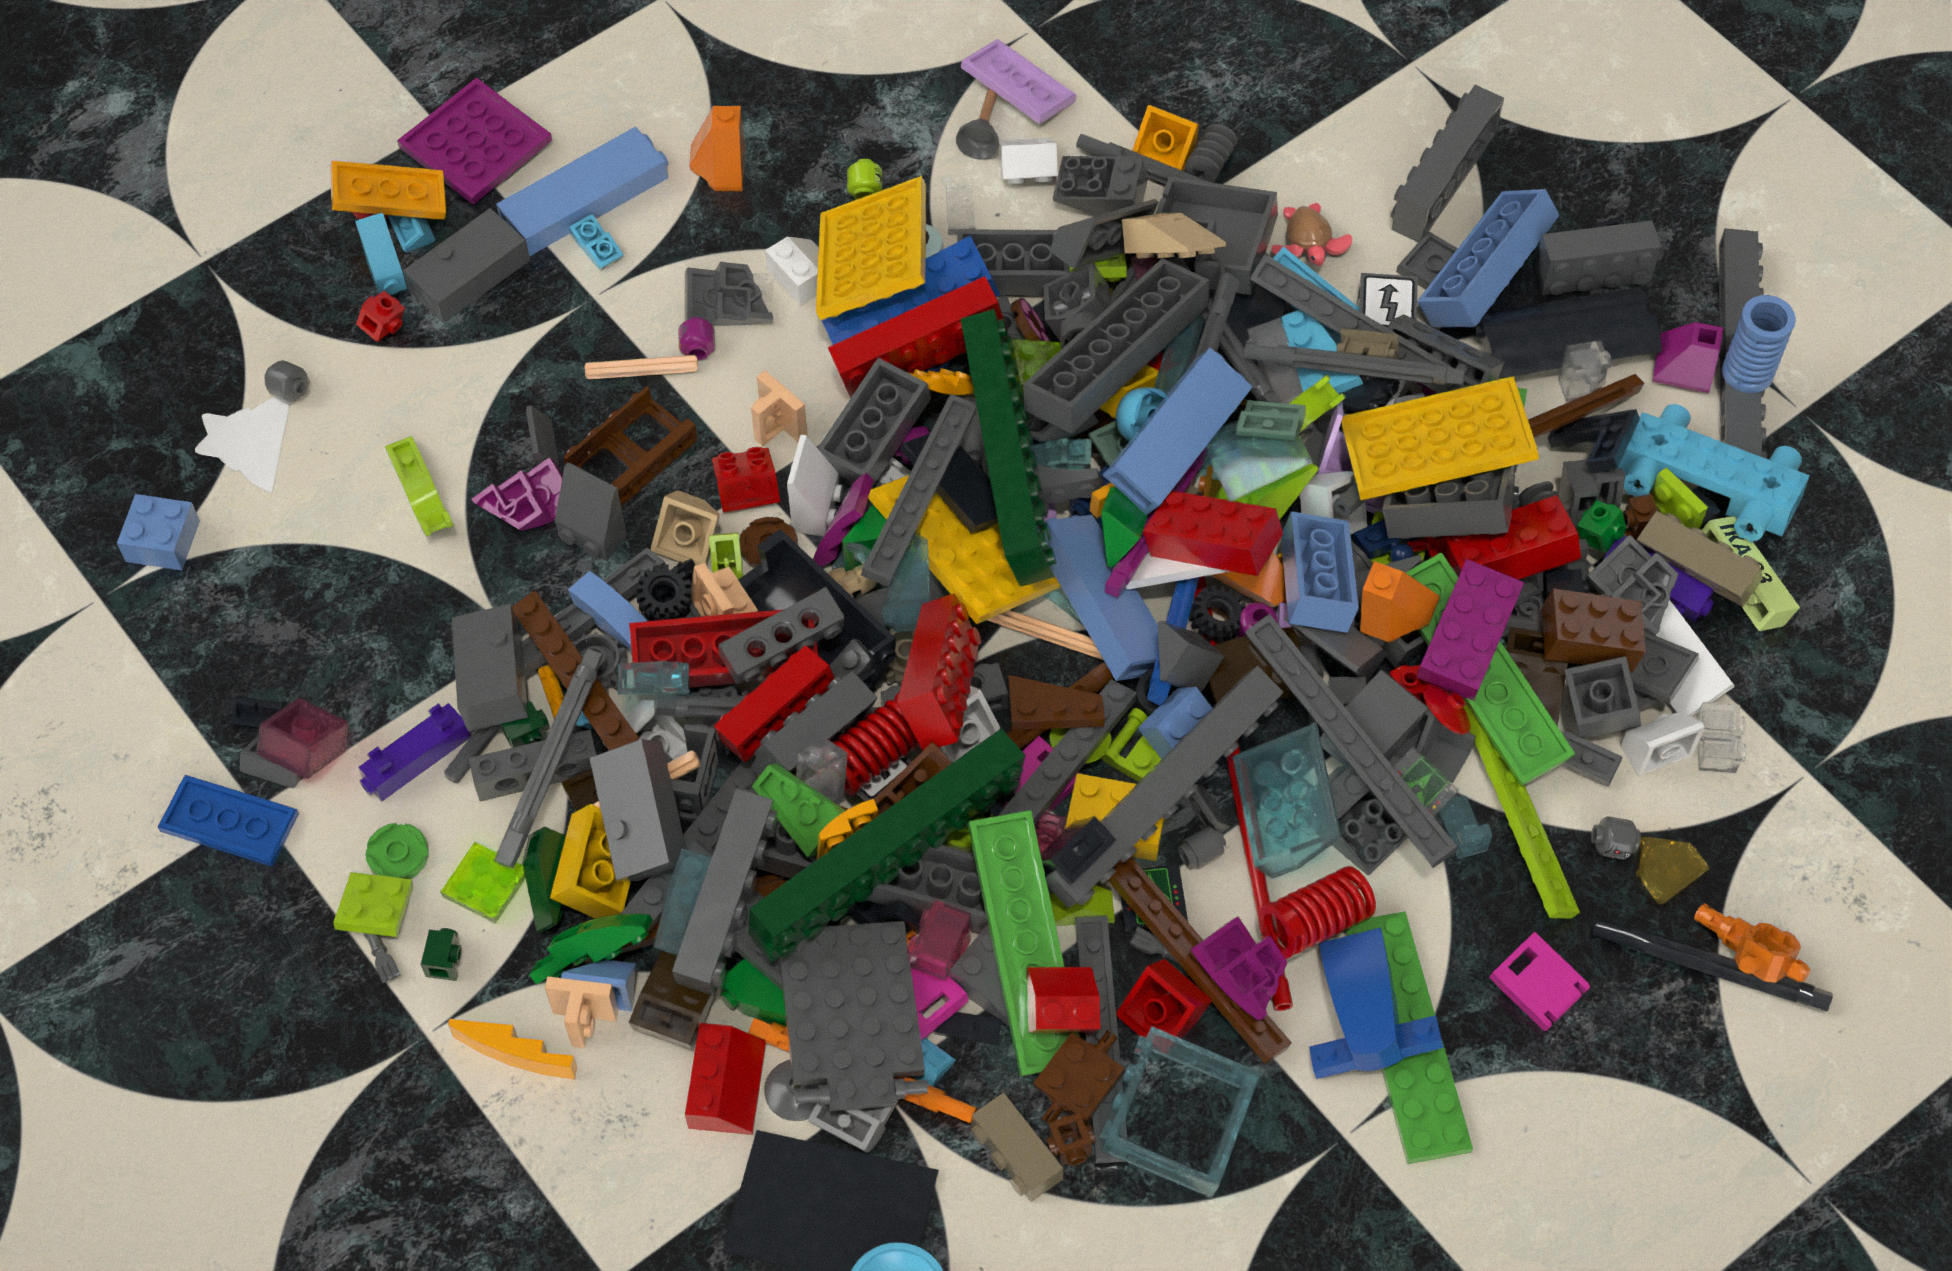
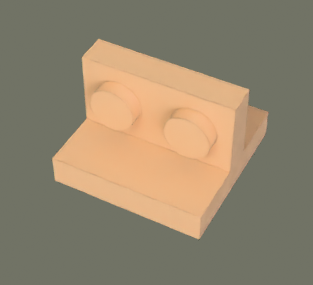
(776, 411)
(719, 592)
(581, 1004)

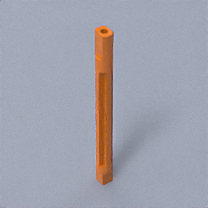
(934, 1100)

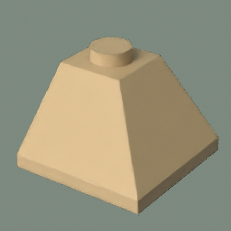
(685, 528)

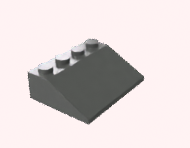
(1453, 507)

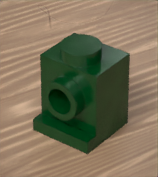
(441, 954)

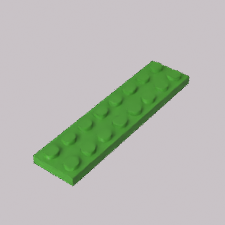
(1505, 702)
(1018, 923)
(1420, 1084)

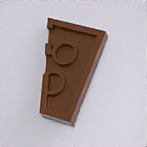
(1052, 706)

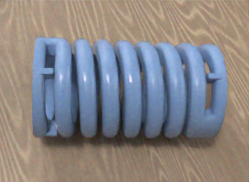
(1758, 344)

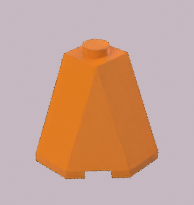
(720, 149)
(1264, 588)
(1394, 604)

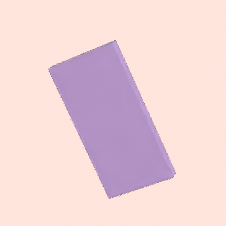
(1018, 81)

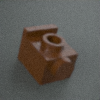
(1638, 514)

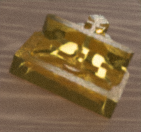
(1668, 866)

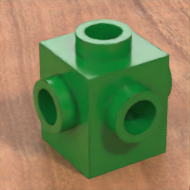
(1602, 526)

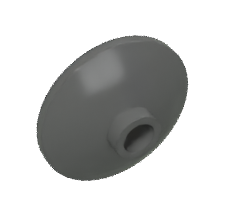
(781, 1096)

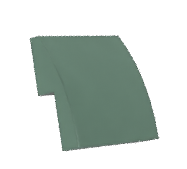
(1271, 420)

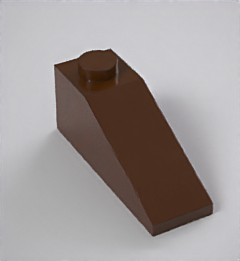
(919, 771)

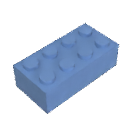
(1319, 572)

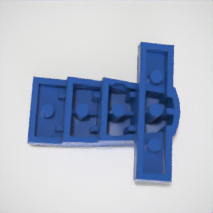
(1367, 1010)

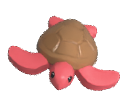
(1311, 235)

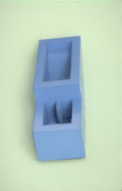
(606, 606)

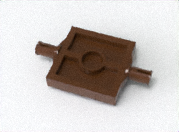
(1079, 1077)

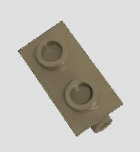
(1369, 343)

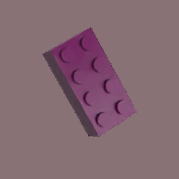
(1470, 630)

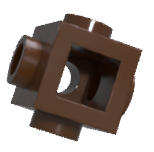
(1070, 1129)

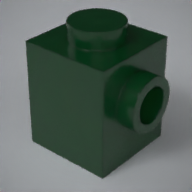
(528, 729)

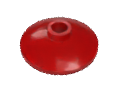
(1447, 708)

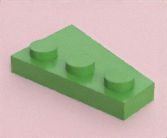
(798, 805)

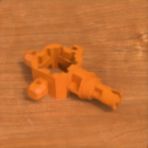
(1758, 948)

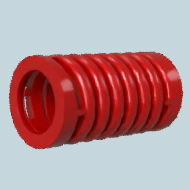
(875, 745)
(1318, 911)

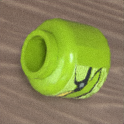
(864, 178)

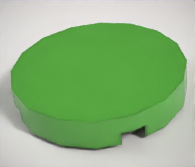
(397, 851)

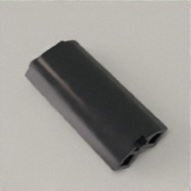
(1538, 334)
(792, 575)

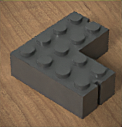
(1232, 213)

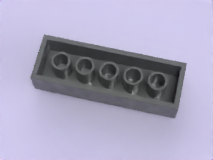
(1446, 163)
(724, 892)

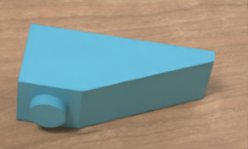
(381, 254)

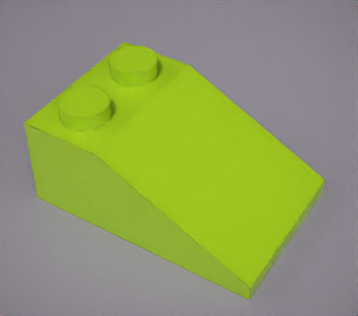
(1279, 493)

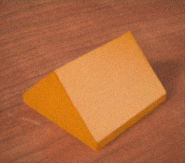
(1166, 137)

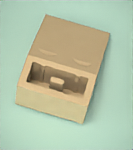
(1167, 235)

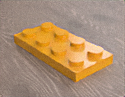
(387, 190)

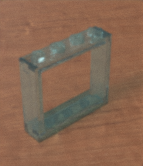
(1200, 1060)

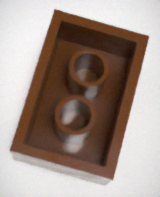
(1592, 628)

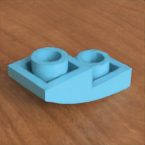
(595, 242)

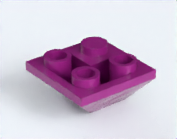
(1688, 356)

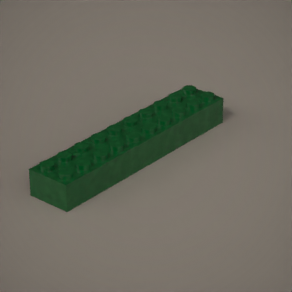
(1008, 448)
(885, 846)

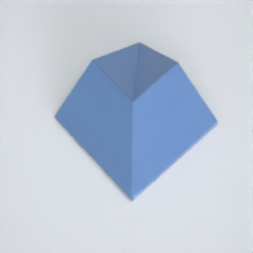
(617, 973)

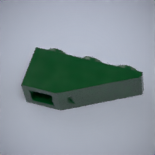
(540, 870)

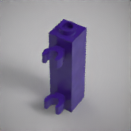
(1688, 594)
(413, 752)

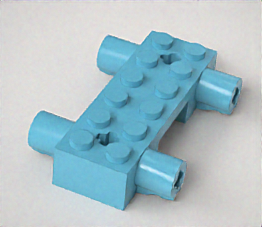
(1759, 488)

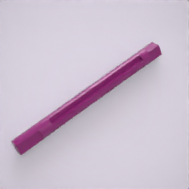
(1130, 562)

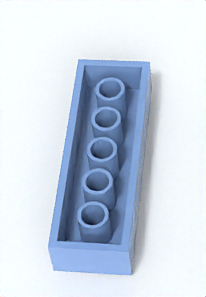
(1488, 258)

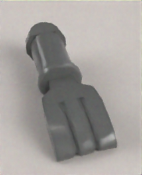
(1149, 944)
(384, 962)

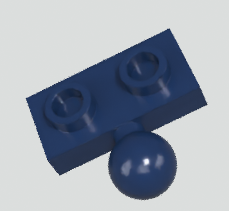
(1375, 542)

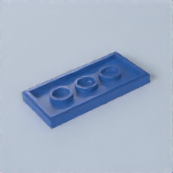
(228, 820)

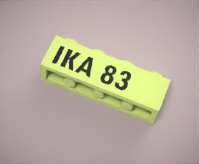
(1770, 602)

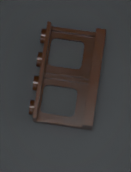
(642, 465)

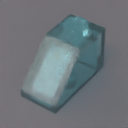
(653, 678)

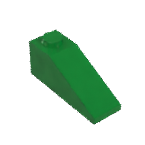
(753, 994)

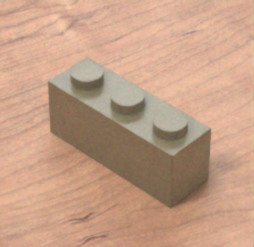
(1016, 1148)

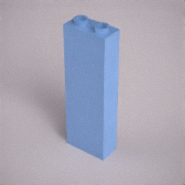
(584, 187)
(1177, 431)
(1118, 626)

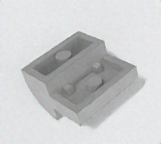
(856, 1126)

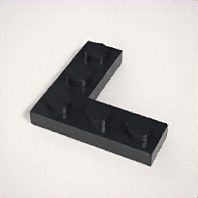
(1609, 433)

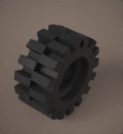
(663, 577)
(1209, 625)

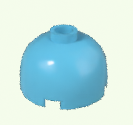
(1136, 409)

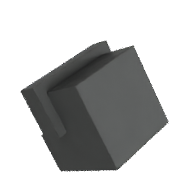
(1582, 488)

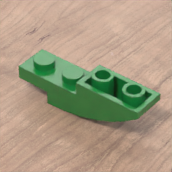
(593, 938)

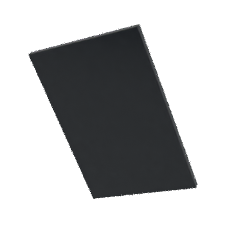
(824, 1204)

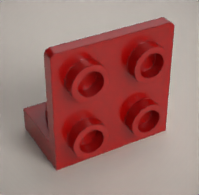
(746, 479)

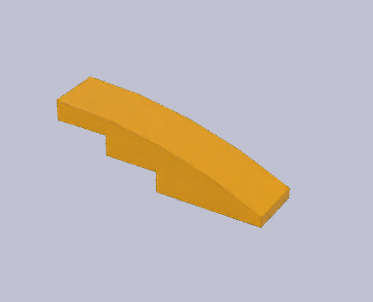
(503, 1044)

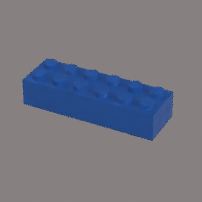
(943, 273)

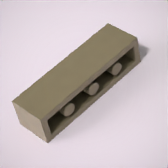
(1701, 558)

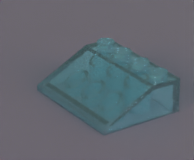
(1253, 462)
(1287, 801)

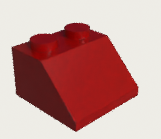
(1062, 1000)
(1163, 1001)

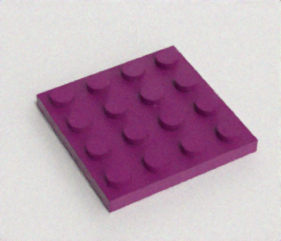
(475, 140)

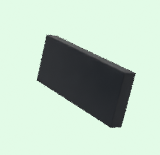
(971, 1028)

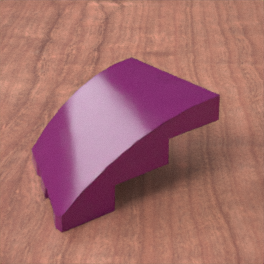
(525, 498)
(845, 519)
(1241, 966)

